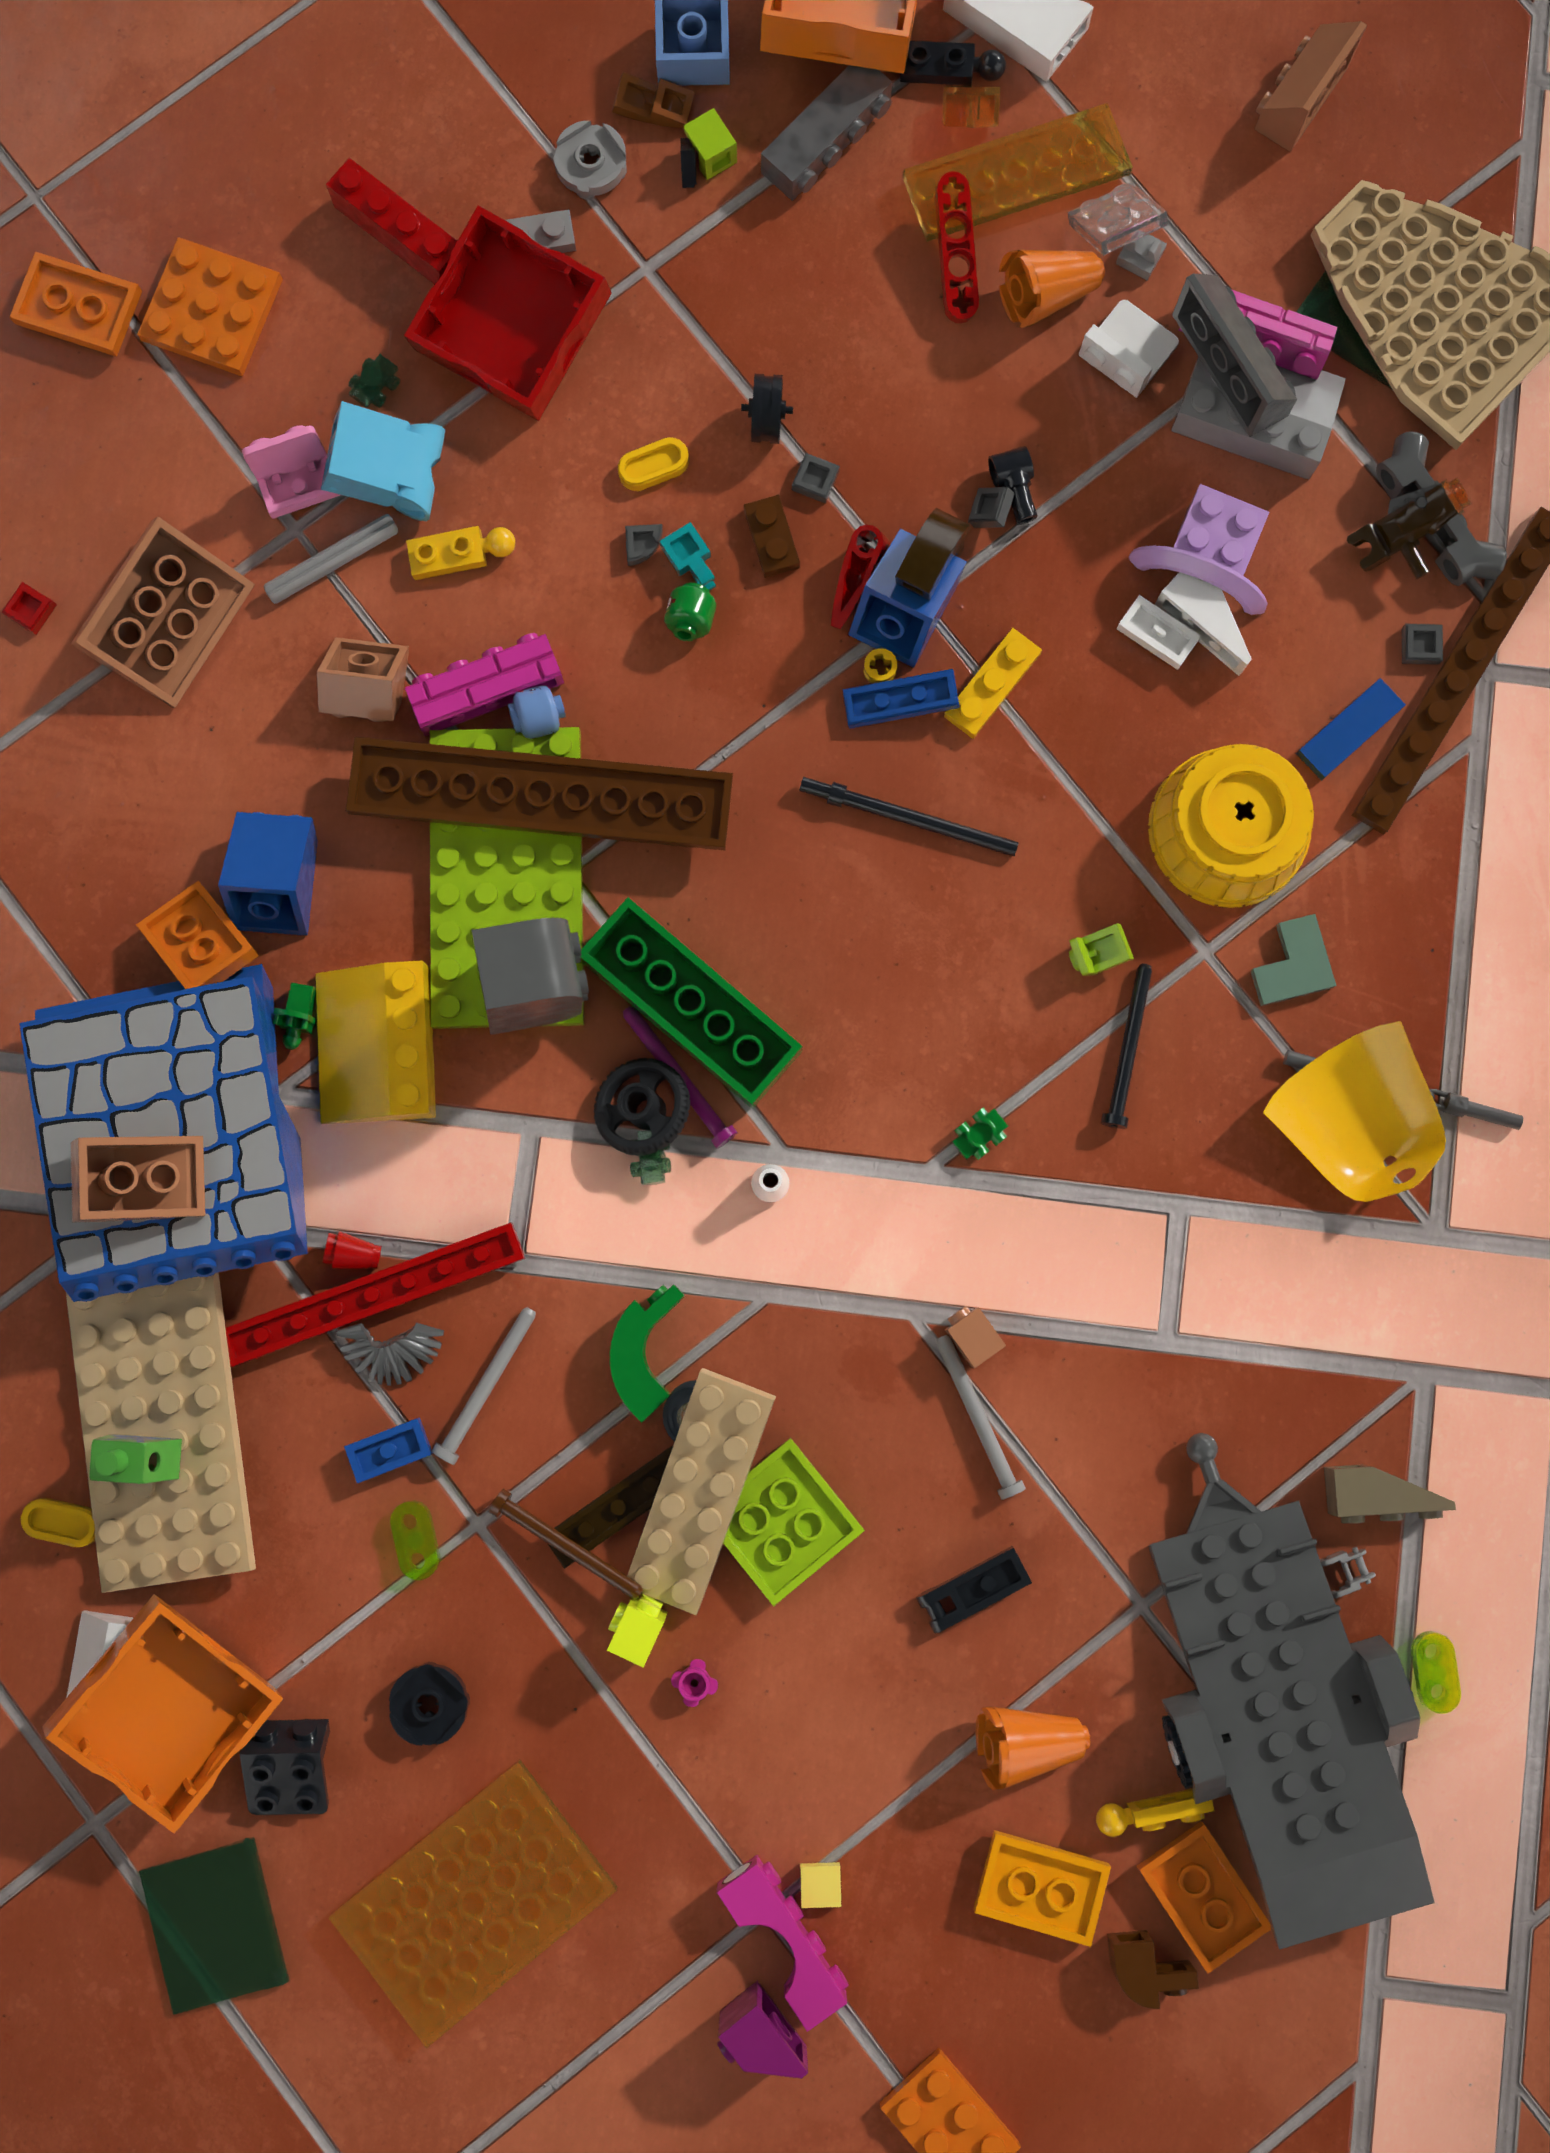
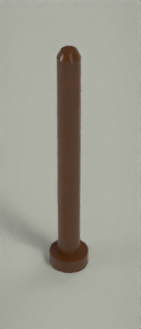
(565, 1545)

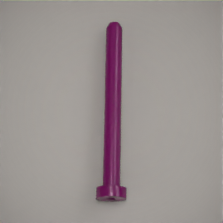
(721, 1133)

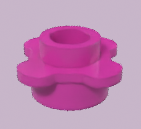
(705, 1686)

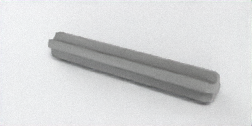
(331, 558)

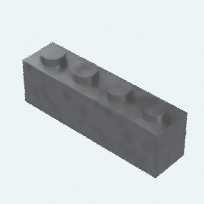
(826, 129)

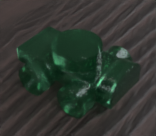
(374, 377)
(651, 1166)

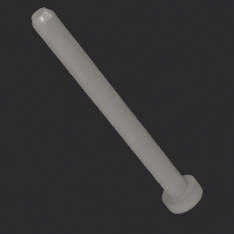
(485, 1386)
(979, 1419)

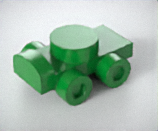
(974, 1138)

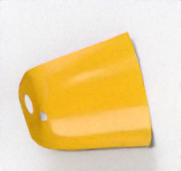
(1359, 1109)

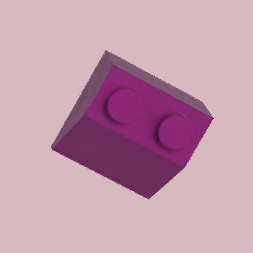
(760, 2036)

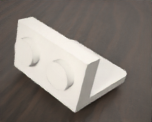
(1128, 347)

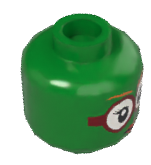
(690, 611)

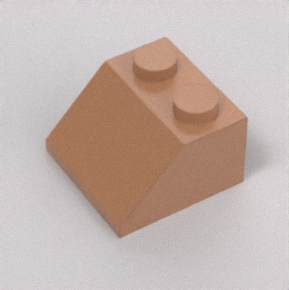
(362, 679)

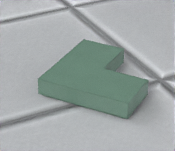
(1305, 966)

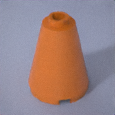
(1046, 282)
(1026, 1744)

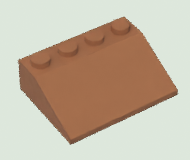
(163, 612)

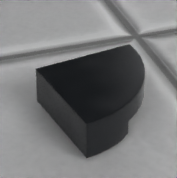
(688, 163)

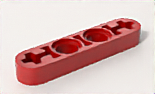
(961, 247)

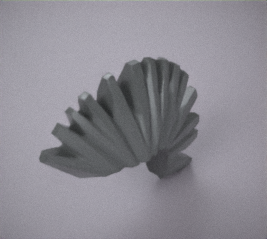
(391, 1355)

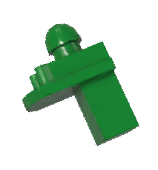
(297, 1015)

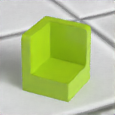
(713, 143)

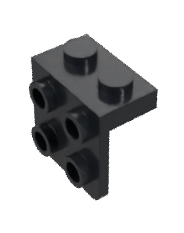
(286, 1768)

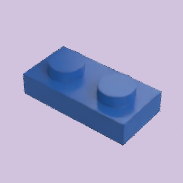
(388, 1450)

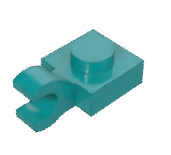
(687, 553)

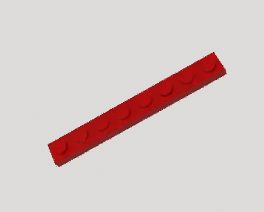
(373, 1294)

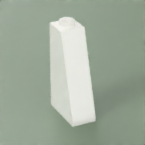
(1029, 31)

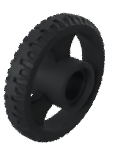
(653, 1117)

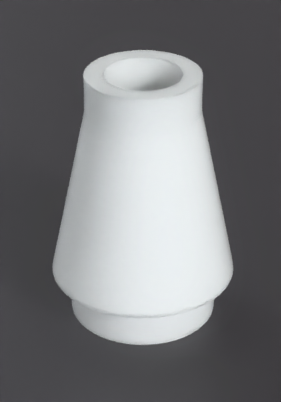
(770, 1194)

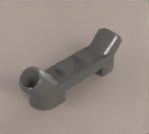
(1462, 553)

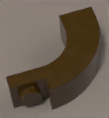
(931, 553)

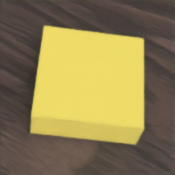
(820, 1885)

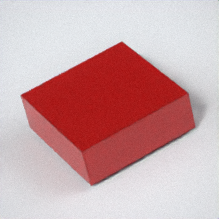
(29, 608)

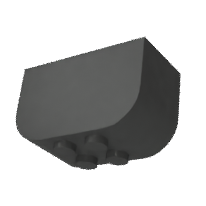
(530, 973)

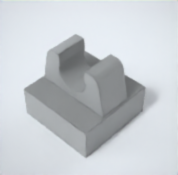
(1141, 256)

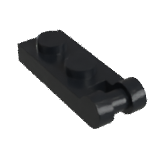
(975, 1589)

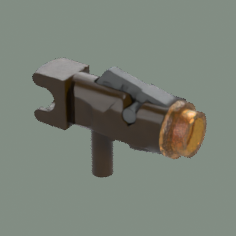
(1408, 521)

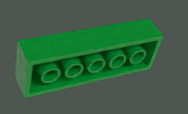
(690, 1002)

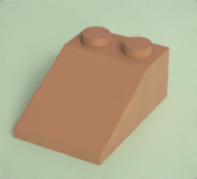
(137, 1178)

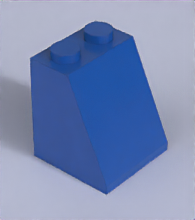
(895, 616)
(269, 873)

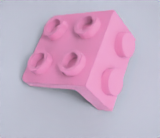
(289, 470)

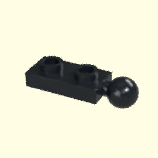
(950, 63)

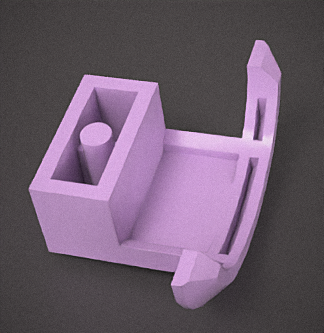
(1213, 546)

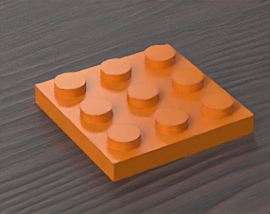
(210, 306)

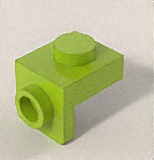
(1100, 950)

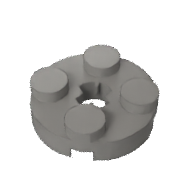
(594, 178)

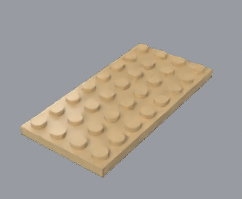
(163, 1370)

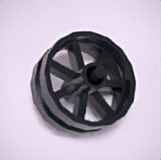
(767, 408)

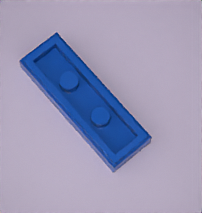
(901, 698)
(1350, 729)

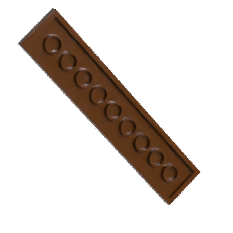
(539, 793)

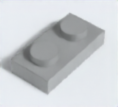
(549, 230)

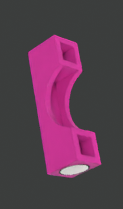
(755, 1899)

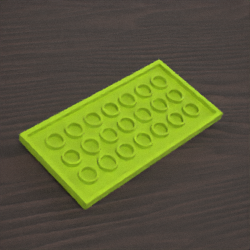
(494, 880)

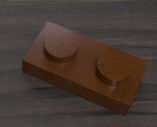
(771, 536)

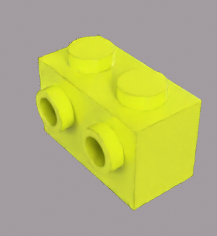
(636, 1629)

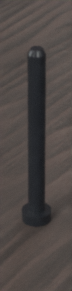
(1116, 1117)

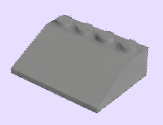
(1288, 445)

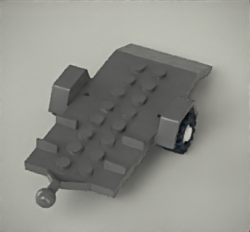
(1283, 1715)

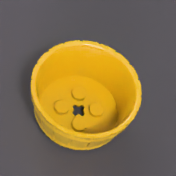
(1211, 850)

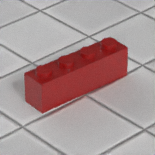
(391, 220)

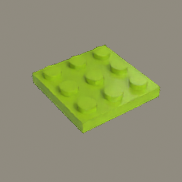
(787, 1523)

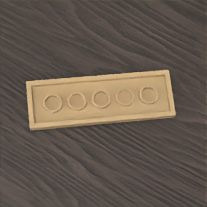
(700, 1490)

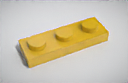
(993, 682)

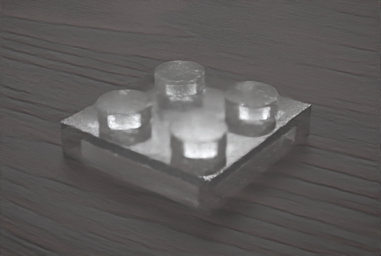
(1117, 218)

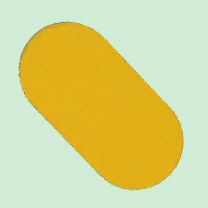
(653, 464)
(59, 1522)

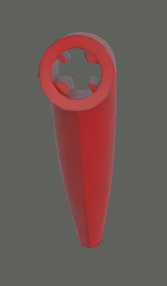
(856, 571)

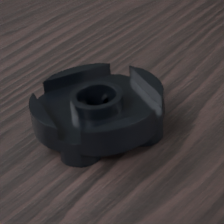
(429, 1727)

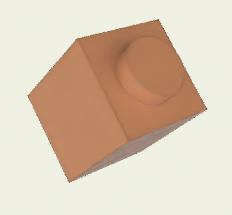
(974, 1336)

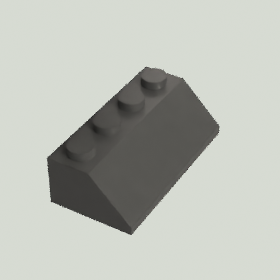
(1233, 353)

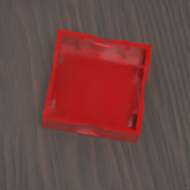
(508, 313)

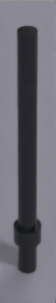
(838, 794)

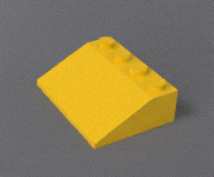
(375, 1043)

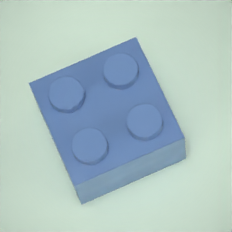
(692, 42)

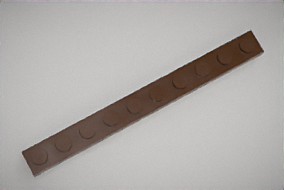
(1457, 677)

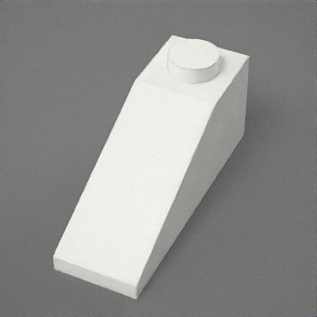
(1208, 614)

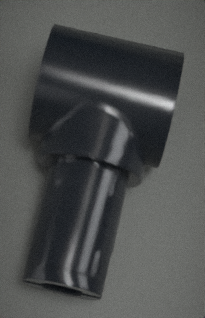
(1014, 471)

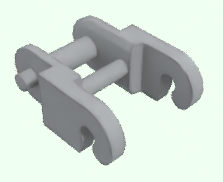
(1352, 1584)

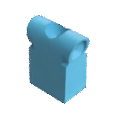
(383, 460)

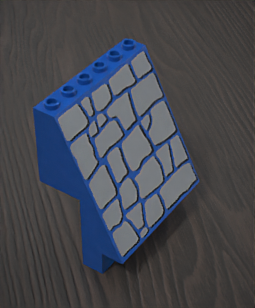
(169, 1067)

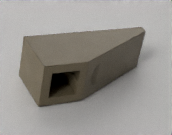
(1365, 1490)

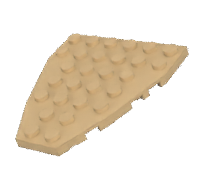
(1437, 303)

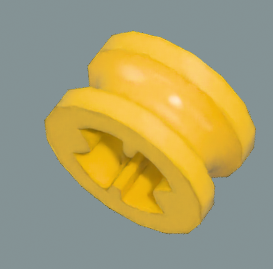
(888, 659)

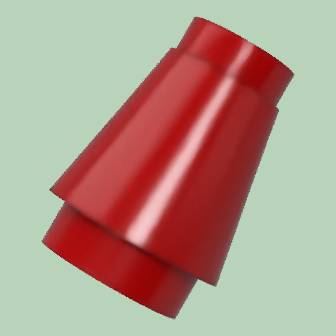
(350, 1252)

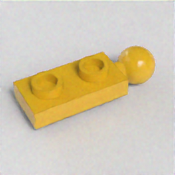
(456, 551)
(1151, 1813)

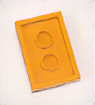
(1042, 1888)

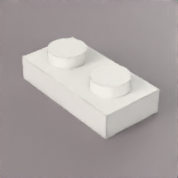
(1158, 632)

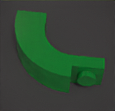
(628, 1361)

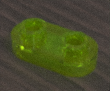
(416, 1540)
(1436, 1670)

